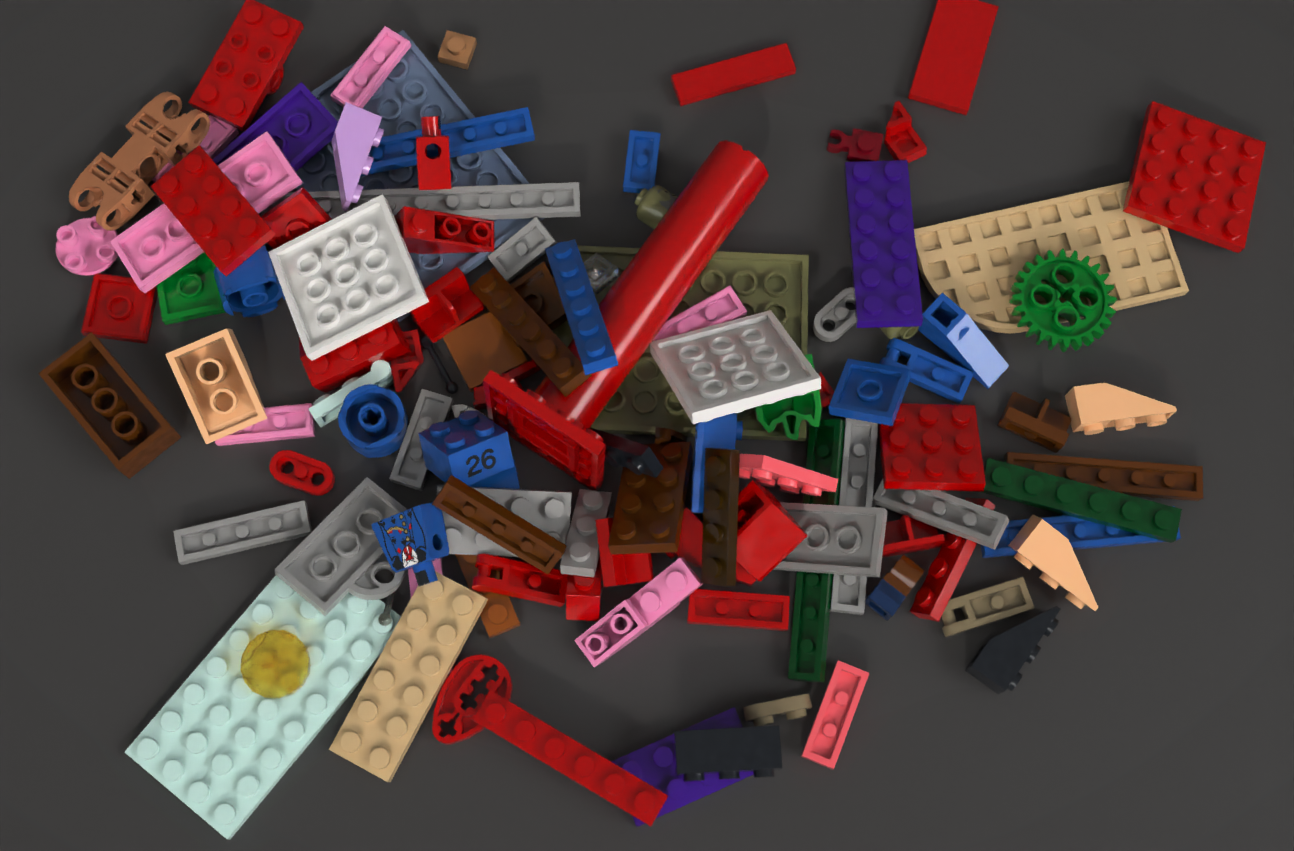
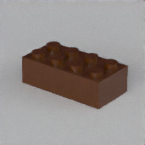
(109, 405)

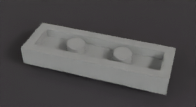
(410, 464)
(582, 541)

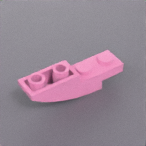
(638, 612)

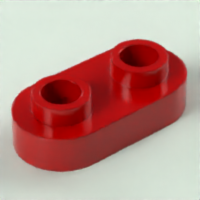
(303, 473)

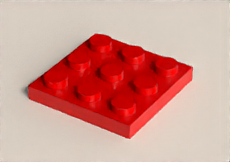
(932, 449)

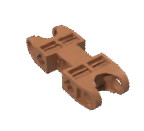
(138, 160)

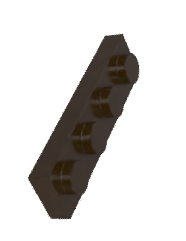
(720, 516)

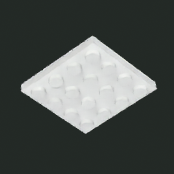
(347, 277)
(734, 366)

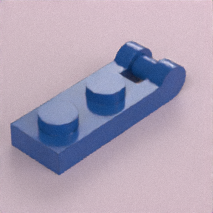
(929, 370)

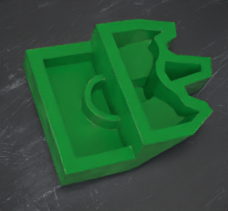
(791, 411)

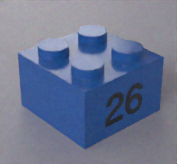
(466, 448)

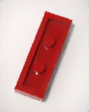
(738, 609)

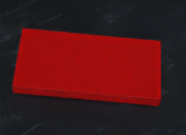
(953, 54)

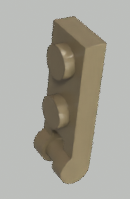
(987, 606)

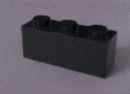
(727, 752)

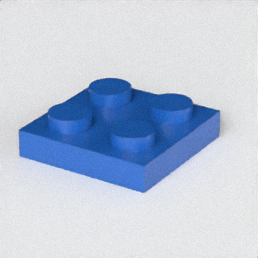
(869, 392)

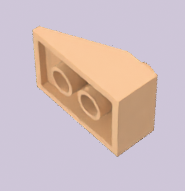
(217, 385)

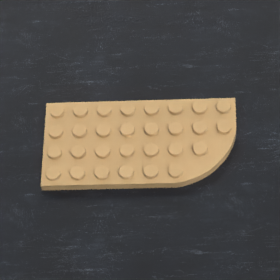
(981, 254)

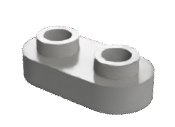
(837, 315)

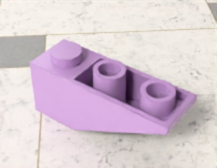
(351, 145)

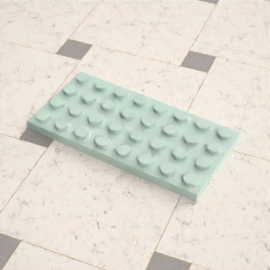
(229, 746)

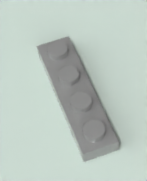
(946, 513)
(242, 532)

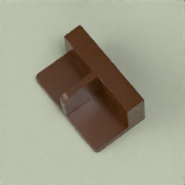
(1035, 422)

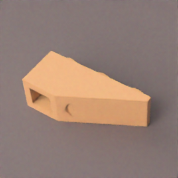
(1106, 406)
(1053, 555)

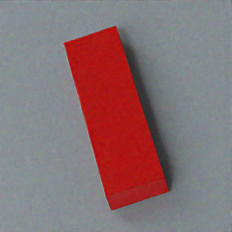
(733, 74)

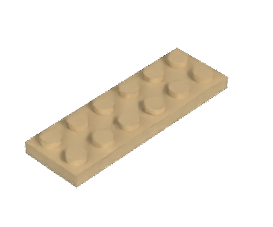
(408, 676)

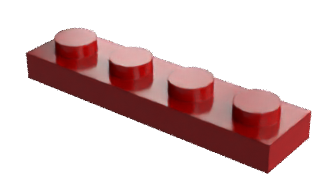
(945, 573)

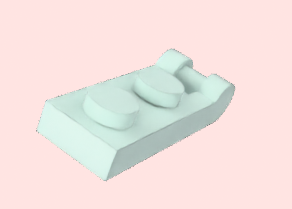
(328, 406)

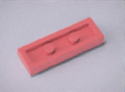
(835, 714)

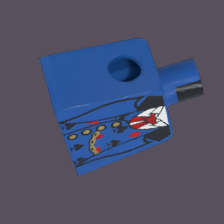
(414, 540)

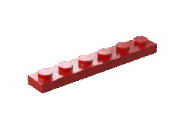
(570, 758)

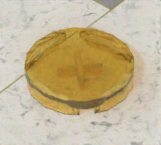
(275, 664)

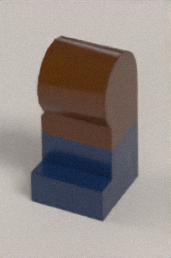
(894, 587)

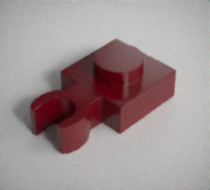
(860, 146)

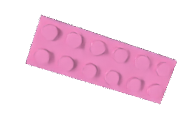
(161, 244)

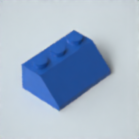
(716, 433)

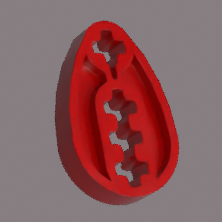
(457, 684)

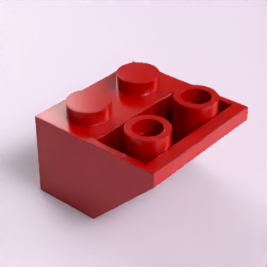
(764, 531)

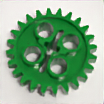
(1081, 282)

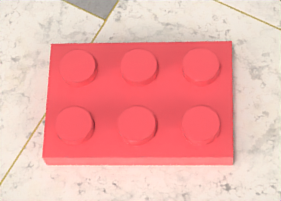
(789, 477)

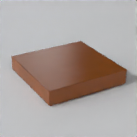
(483, 347)

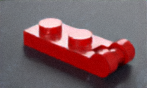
(520, 580)

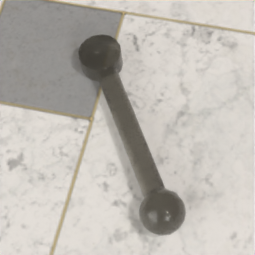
(385, 618)

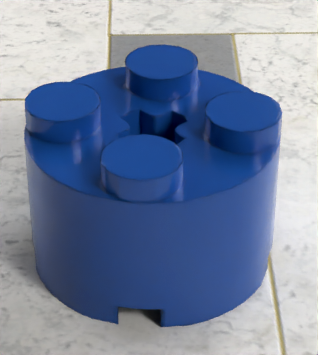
(251, 286)
(356, 425)

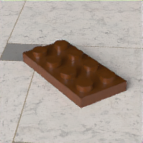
(652, 508)

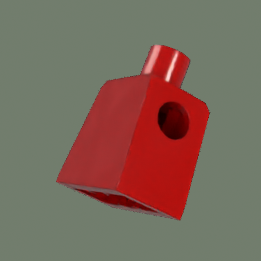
(433, 172)

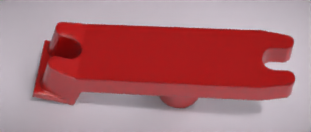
(517, 374)

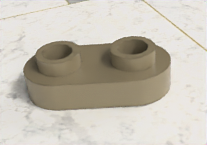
(763, 713)

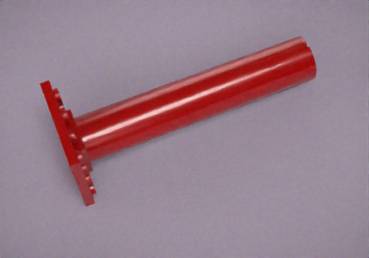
(633, 315)

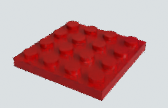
(1195, 177)

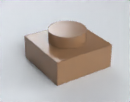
(457, 49)

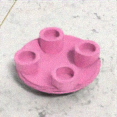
(85, 247)

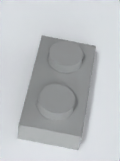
(522, 249)

